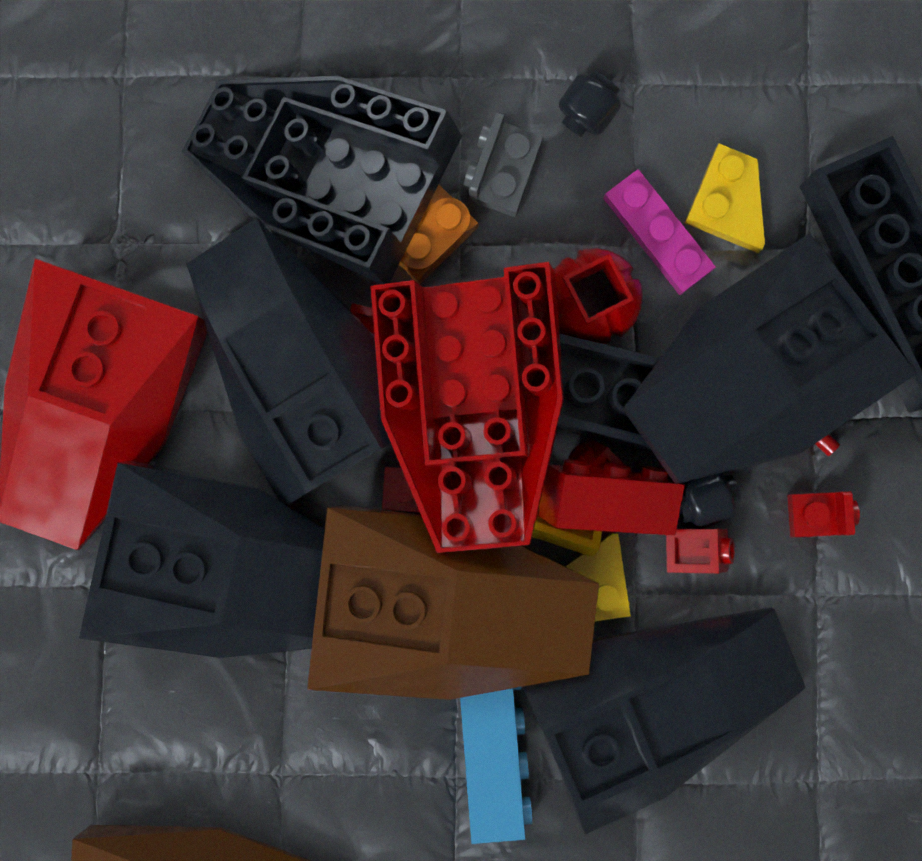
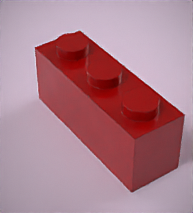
(611, 498)

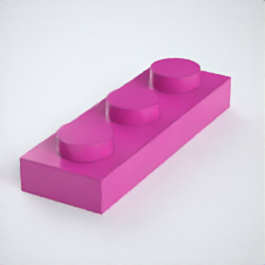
(659, 232)

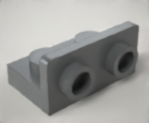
(503, 166)

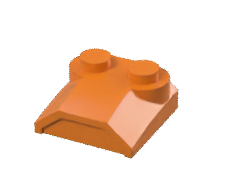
(438, 235)

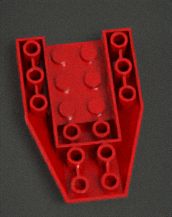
(86, 389)
(472, 400)

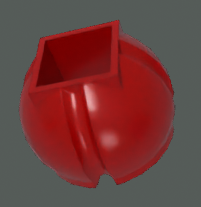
(609, 322)

